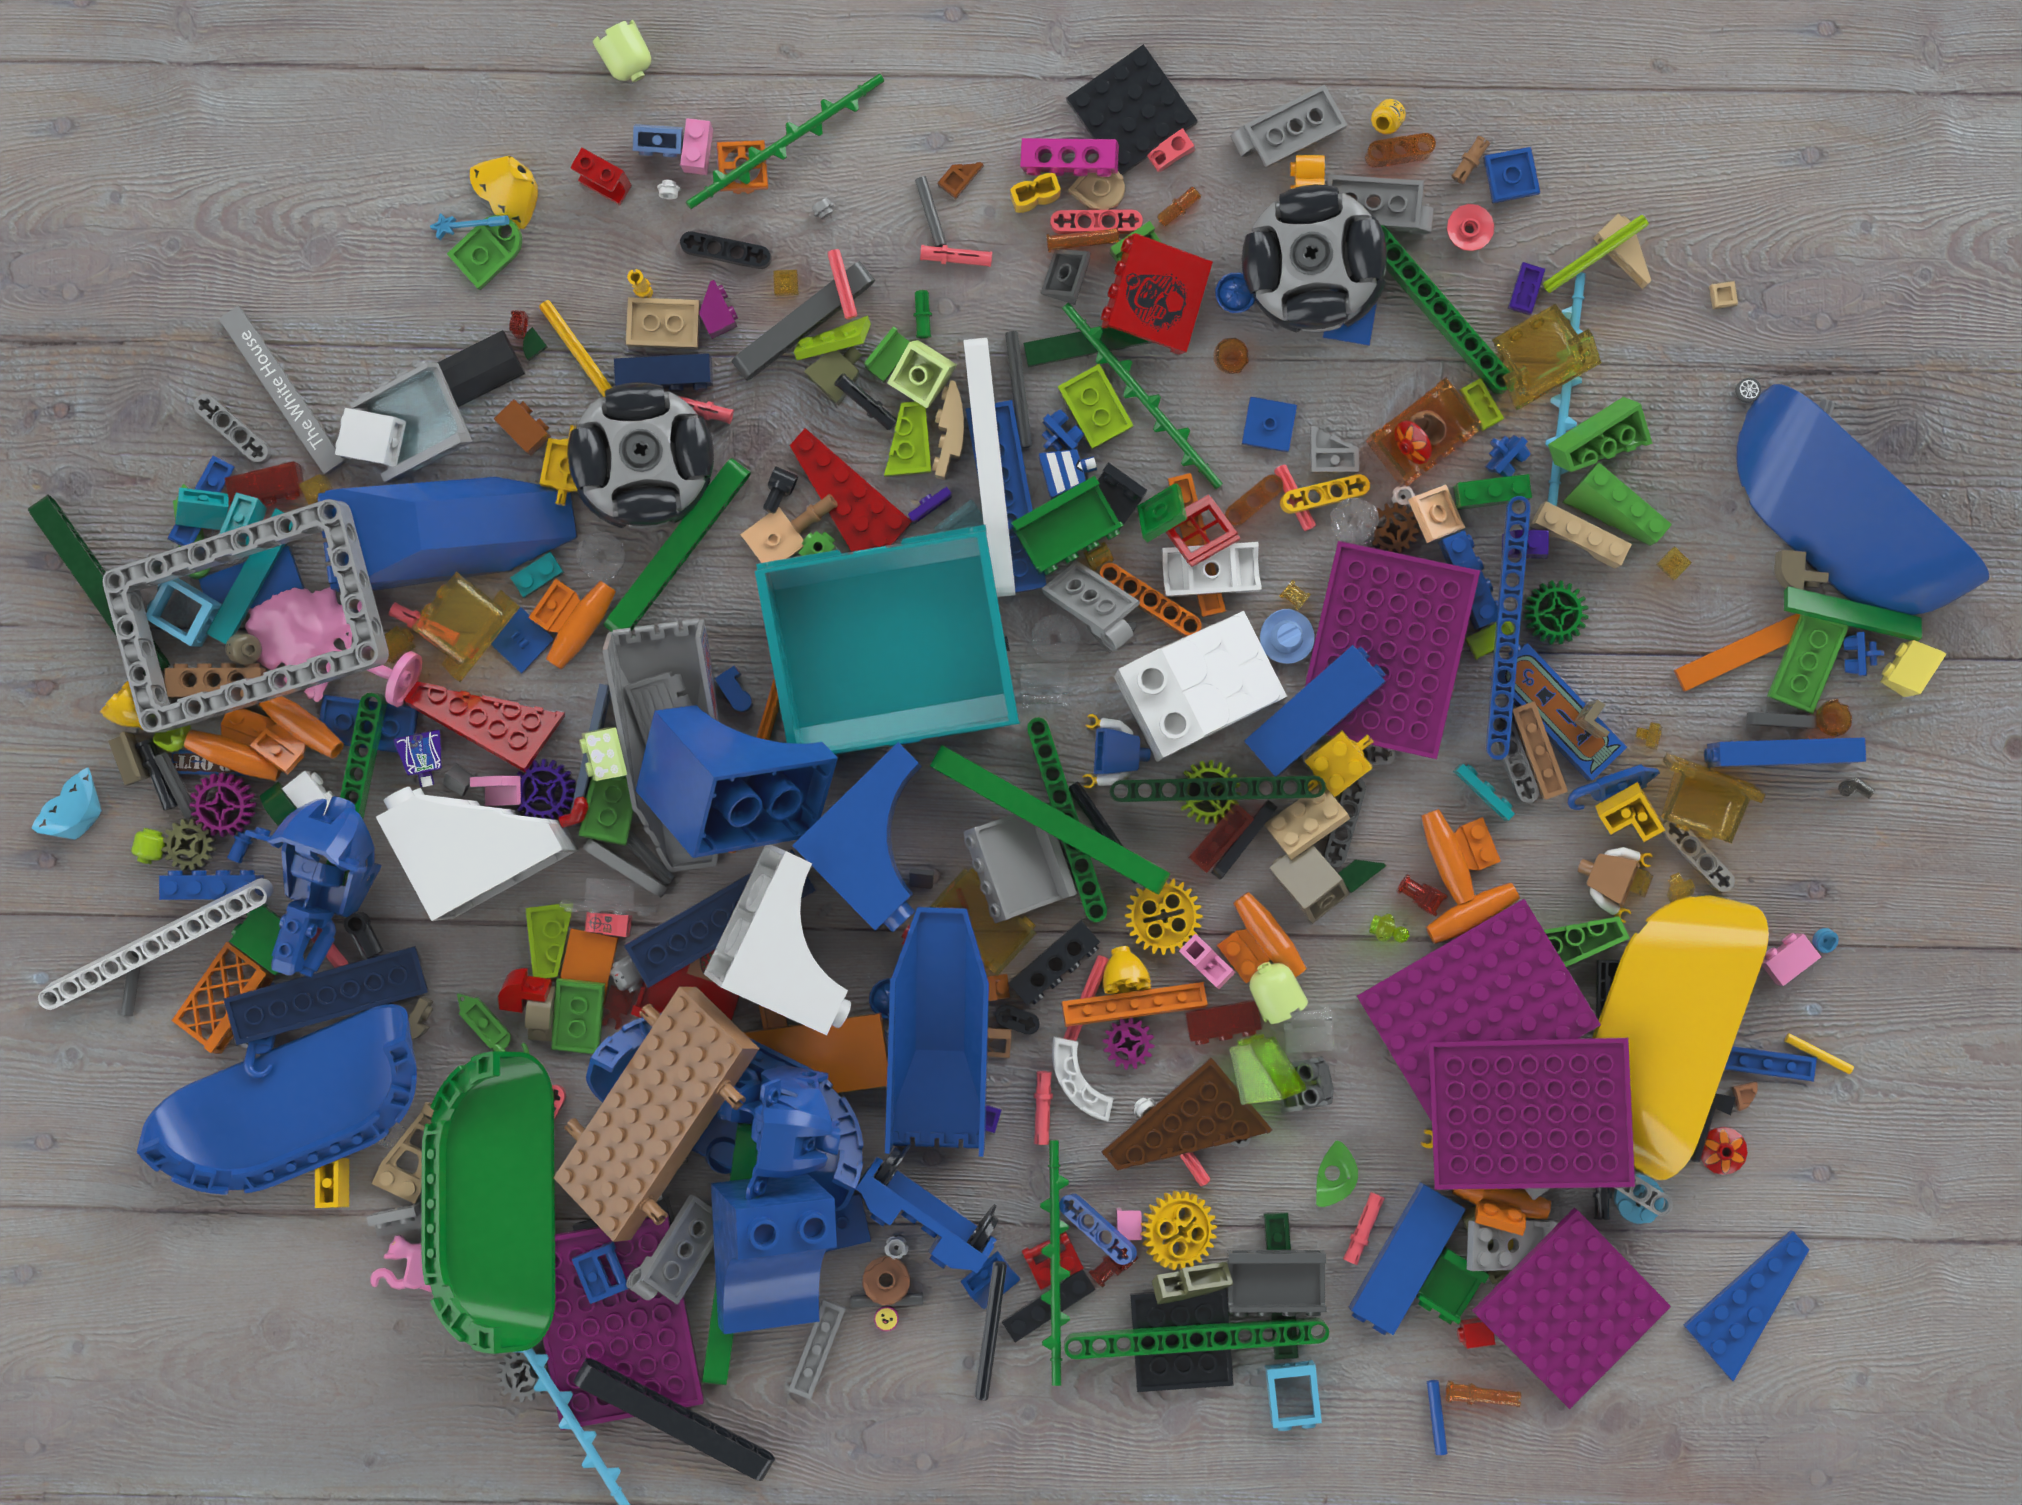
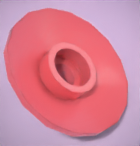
(1475, 217)

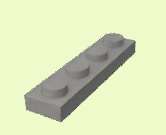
(817, 1349)

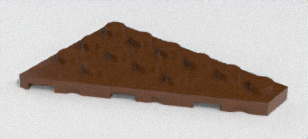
(1191, 1117)

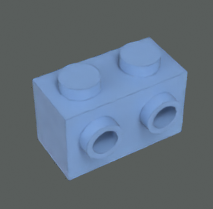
(657, 139)

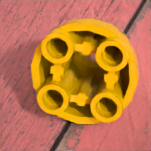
(121, 708)
(1125, 972)

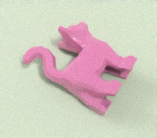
(413, 1275)

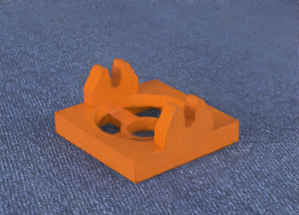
(741, 148)

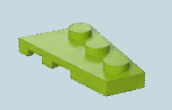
(834, 339)
(910, 443)
(547, 938)

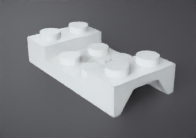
(1236, 572)

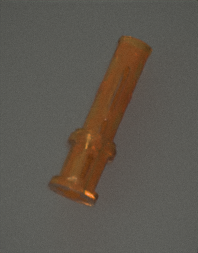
(1472, 1394)

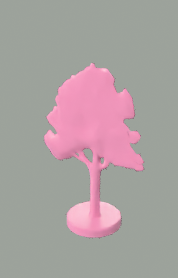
(305, 625)

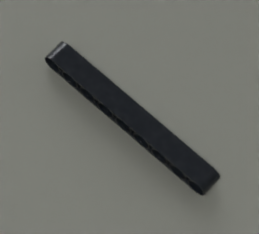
(674, 1419)

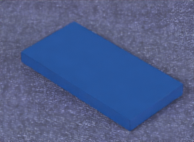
(281, 578)
(341, 714)

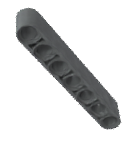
(799, 323)

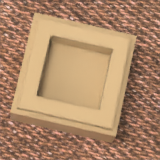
(1723, 295)

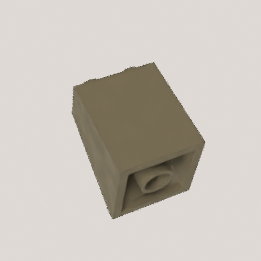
(1310, 882)

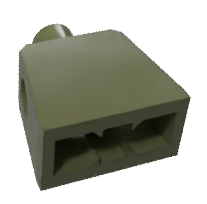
(830, 367)

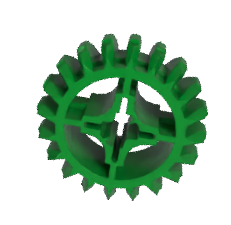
(1556, 623)

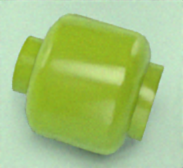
(148, 845)

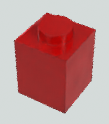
(1475, 1333)

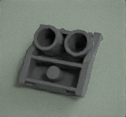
(1318, 1082)

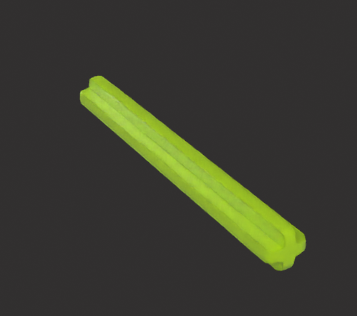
(1595, 253)

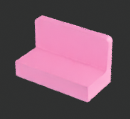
(499, 789)

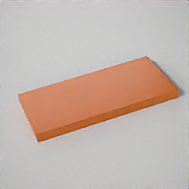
(851, 1054)

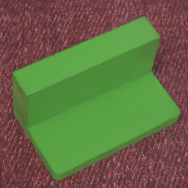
(886, 355)

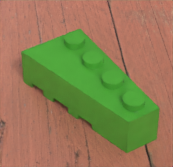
(1586, 939)

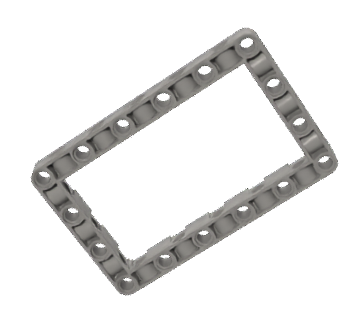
(139, 649)

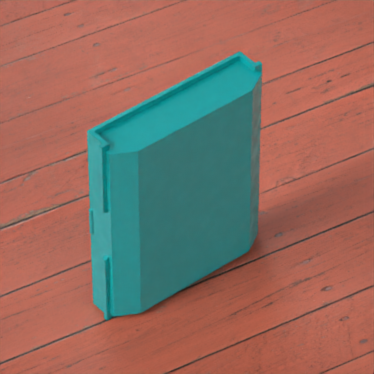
(888, 642)

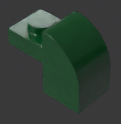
(277, 803)

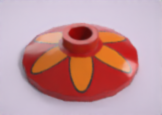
(1413, 442)
(1718, 1140)

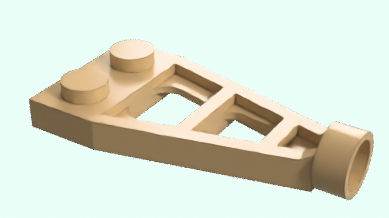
(396, 1179)

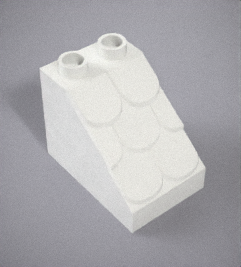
(1199, 685)
(467, 851)

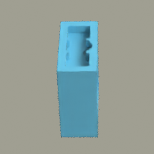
(197, 633)
(1287, 1370)

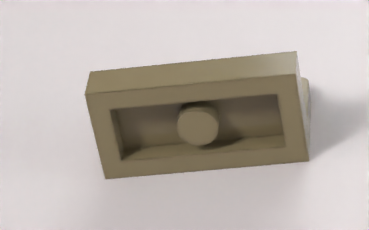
(1587, 717)
(128, 758)

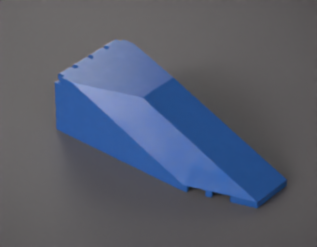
(450, 527)
(938, 1035)

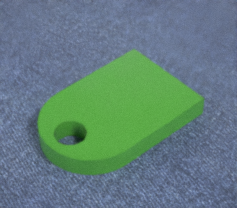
(486, 252)

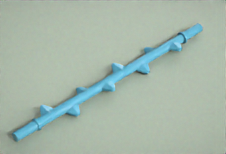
(1562, 400)
(569, 1421)

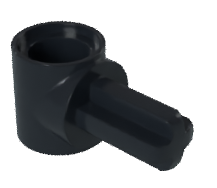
(781, 484)

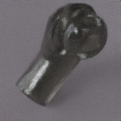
(1855, 785)

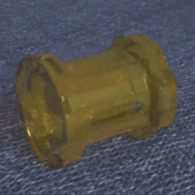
(1098, 556)
(1295, 595)

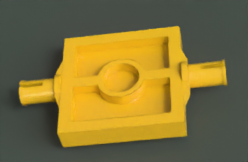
(555, 468)
(1339, 762)

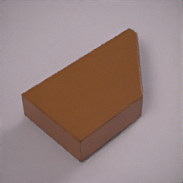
(959, 177)

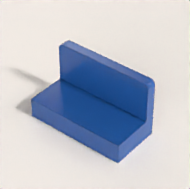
(979, 1284)

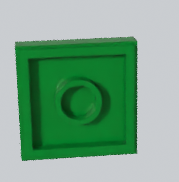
(1161, 512)

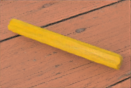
(575, 346)

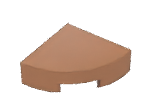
(1744, 1094)

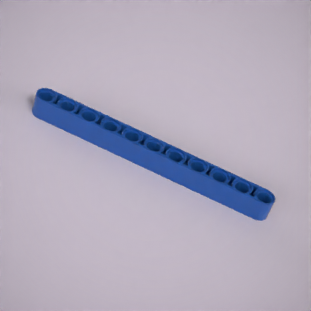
(1502, 616)

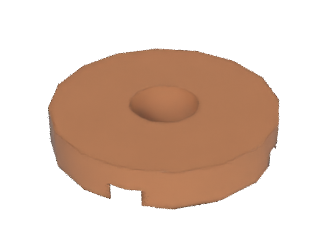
(893, 1293)

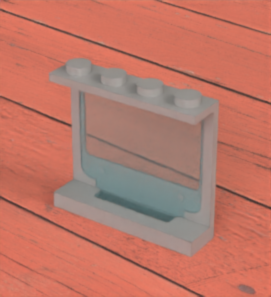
(431, 417)

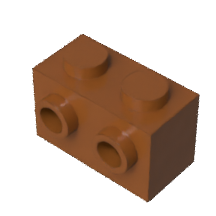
(522, 426)

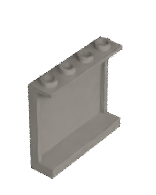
(1018, 866)

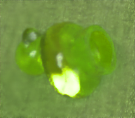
(1385, 927)

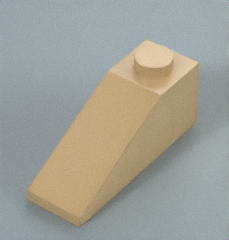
(1628, 254)

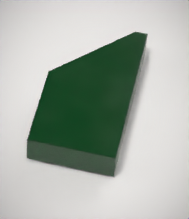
(1359, 872)

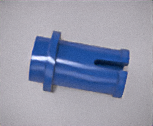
(239, 847)

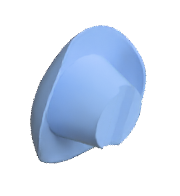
(1287, 636)

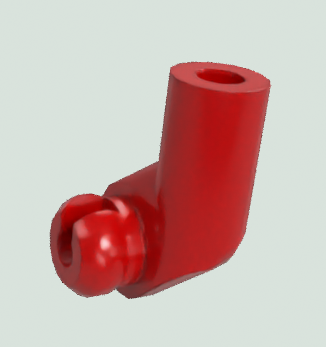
(577, 813)

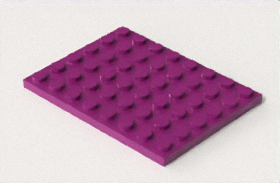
(1412, 625)
(1479, 987)
(1531, 1114)
(624, 1331)

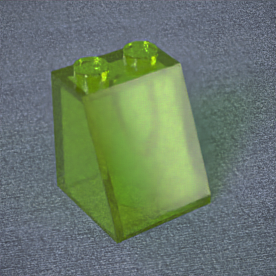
(1263, 1071)

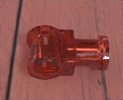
(1425, 897)
(1110, 1266)

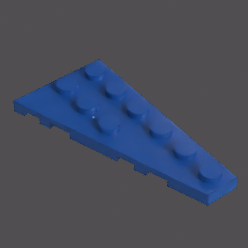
(1739, 1313)

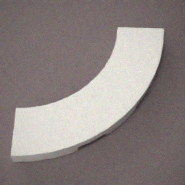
(1072, 1082)

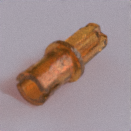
(1178, 206)

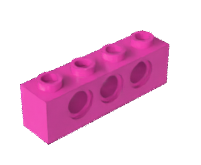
(1034, 148)

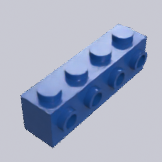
(1459, 552)
(203, 886)

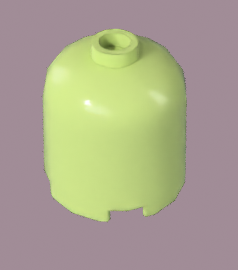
(624, 52)
(1276, 992)

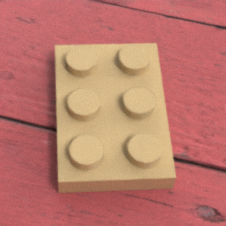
(663, 323)
(1306, 822)

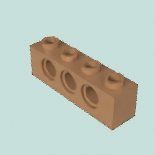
(177, 677)

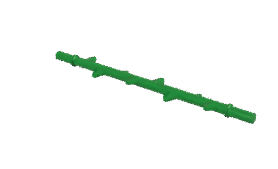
(778, 148)
(1133, 389)
(1053, 1252)

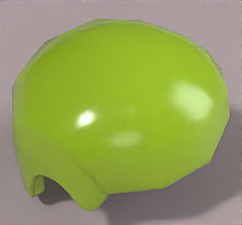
(172, 740)

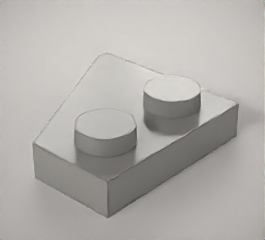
(1331, 454)

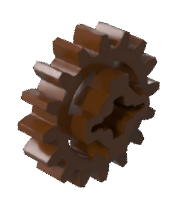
(1403, 524)

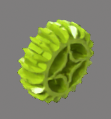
(1219, 809)

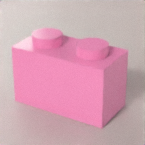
(696, 146)
(1789, 958)

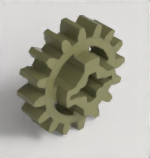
(182, 838)

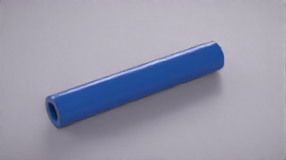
(1437, 1417)

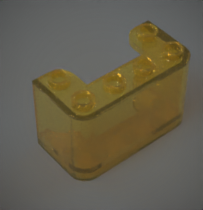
(996, 941)

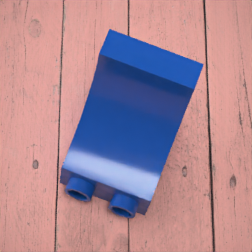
(727, 787)
(855, 843)
(770, 1252)

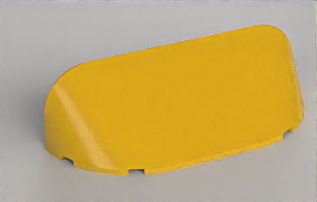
(1681, 1008)

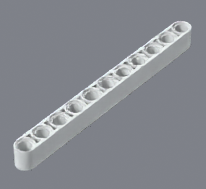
(989, 463)
(147, 951)

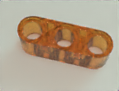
(1408, 142)
(1260, 492)

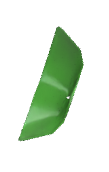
(1329, 1191)

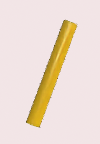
(1818, 1053)

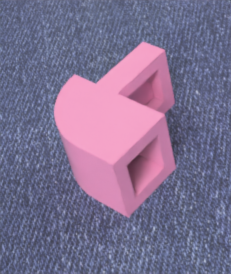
(1207, 961)

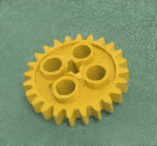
(1168, 938)
(1168, 1212)

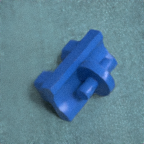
(1054, 423)
(1504, 452)
(1857, 642)

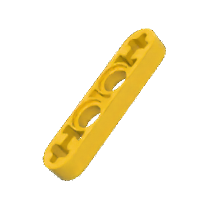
(1323, 490)

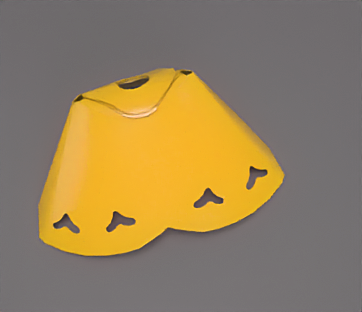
(506, 188)

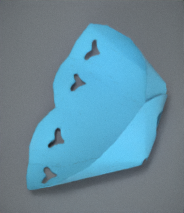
(74, 811)

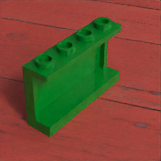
(1066, 526)

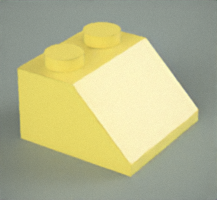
(1912, 668)

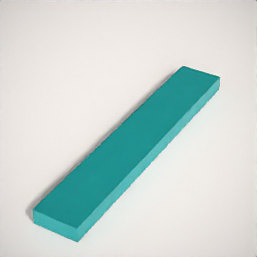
(244, 591)

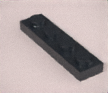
(1039, 1312)

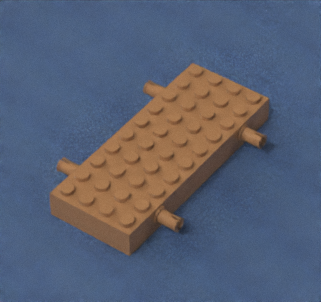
(655, 1113)

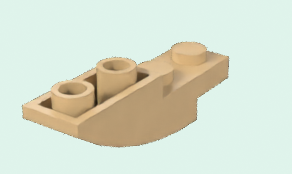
(952, 422)

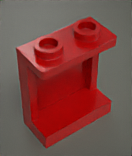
(601, 176)

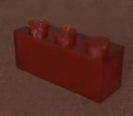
(268, 483)
(1220, 838)
(1223, 1022)

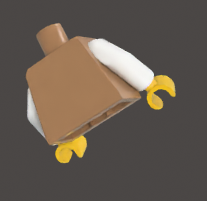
(1613, 877)

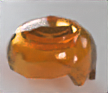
(1231, 355)
(1833, 718)

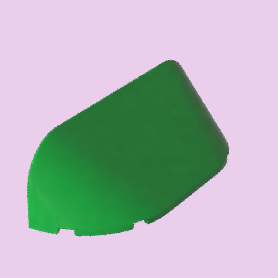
(491, 1202)

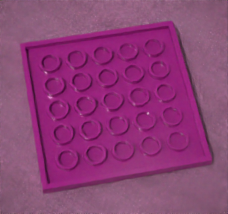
(1571, 1308)

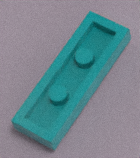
(1484, 791)

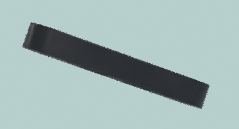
(725, 252)
(1244, 839)

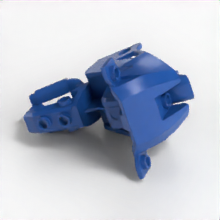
(318, 886)
(786, 1124)

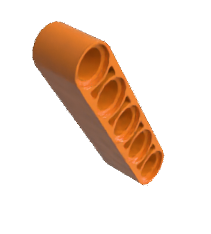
(1162, 601)

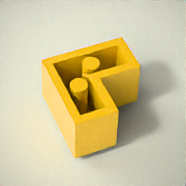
(1627, 808)

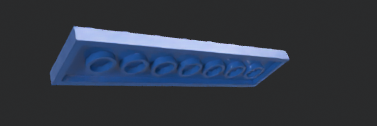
(1016, 492)

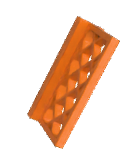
(222, 1033)

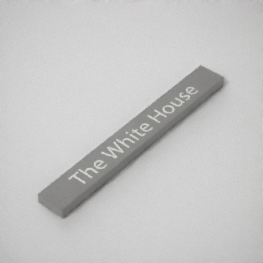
(281, 390)

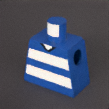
(1064, 470)

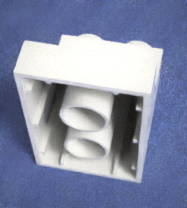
(766, 951)

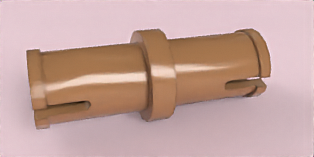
(1470, 160)
(814, 513)

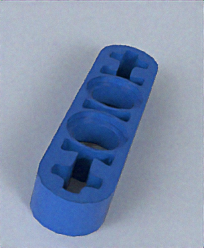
(1099, 1226)

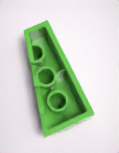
(1602, 436)
(1617, 506)

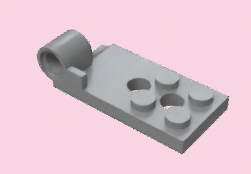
(1274, 138)
(1399, 198)
(1101, 613)
(1500, 1258)
(669, 1270)

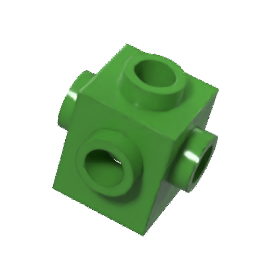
(815, 540)

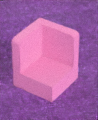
(1129, 1223)

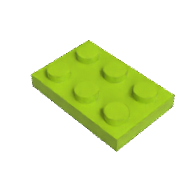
(1095, 406)

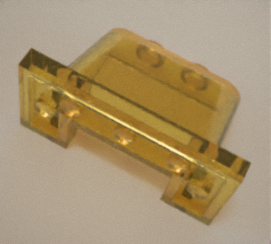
(1544, 355)
(464, 623)
(1706, 799)

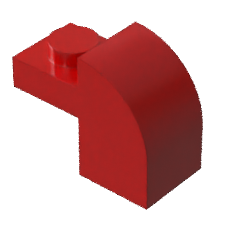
(519, 988)

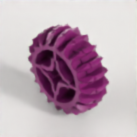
(222, 815)

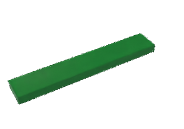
(1852, 614)

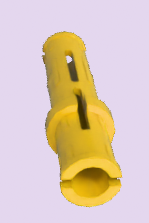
(640, 284)

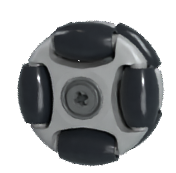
(1305, 247)
(640, 456)

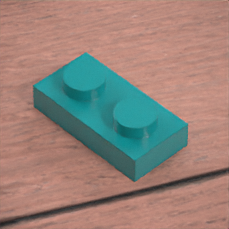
(537, 574)

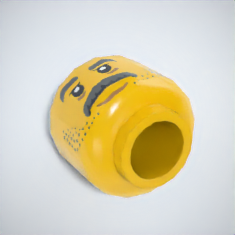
(1388, 116)

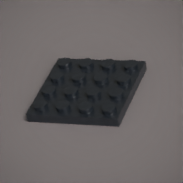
(1132, 105)
(1182, 1369)

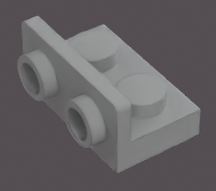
(396, 1220)

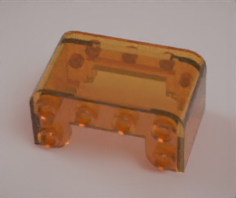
(1460, 425)

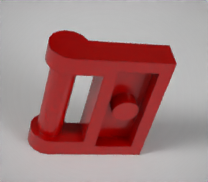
(1068, 1260)

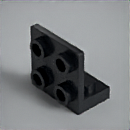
(1120, 492)

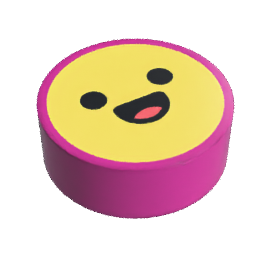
(886, 1318)

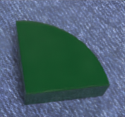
(533, 344)

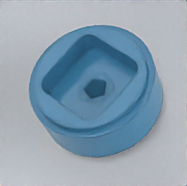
(1825, 940)

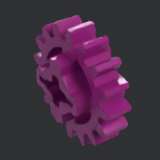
(1131, 1053)

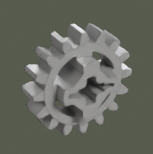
(513, 1371)

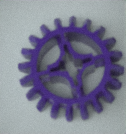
(554, 784)

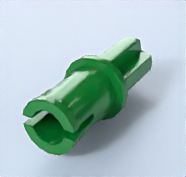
(922, 314)

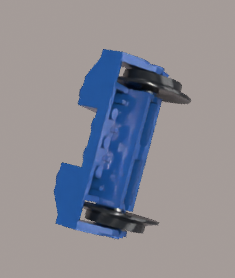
(958, 1242)

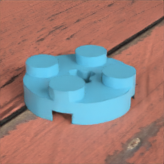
(1628, 1208)

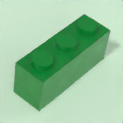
(1491, 491)

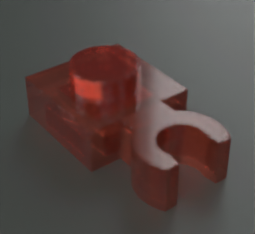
(518, 323)
(618, 1003)

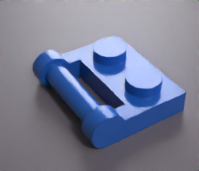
(593, 1273)

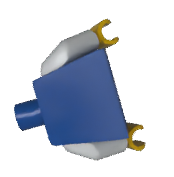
(1115, 752)

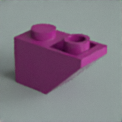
(715, 313)

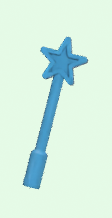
(446, 225)

